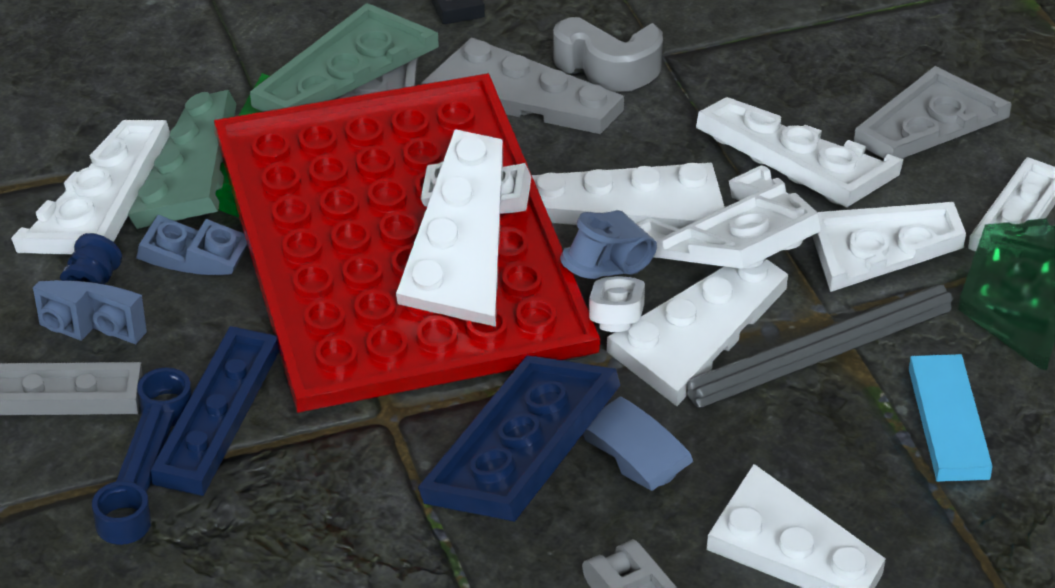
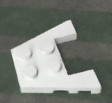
(744, 232)

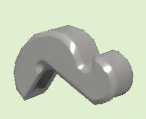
(606, 59)

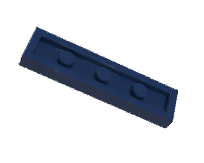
(215, 411)

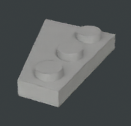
(929, 114)

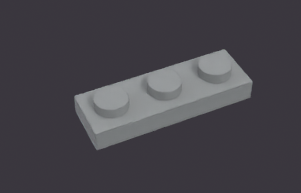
(69, 388)

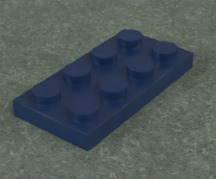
(519, 437)

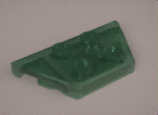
(1014, 287)

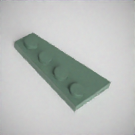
(345, 58)
(188, 165)

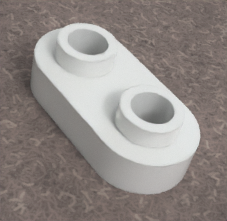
(616, 302)

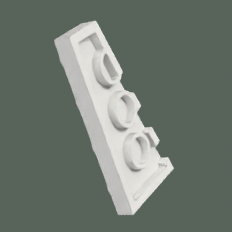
(798, 152)
(663, 193)

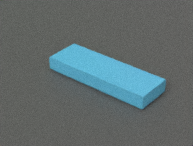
(950, 418)

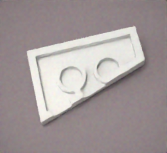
(884, 239)
(790, 538)

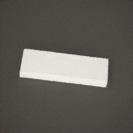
(1024, 198)

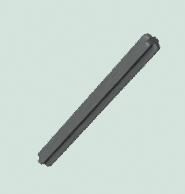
(818, 346)

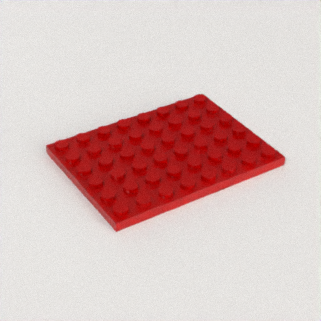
(332, 223)

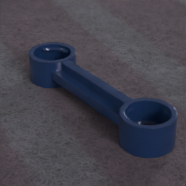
(135, 474)

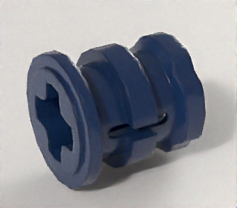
(93, 260)

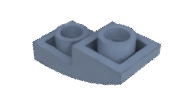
(204, 251)
(82, 306)
(639, 444)

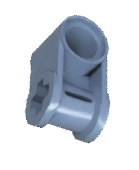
(608, 246)

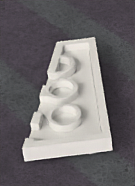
(98, 195)
(458, 241)
(696, 326)

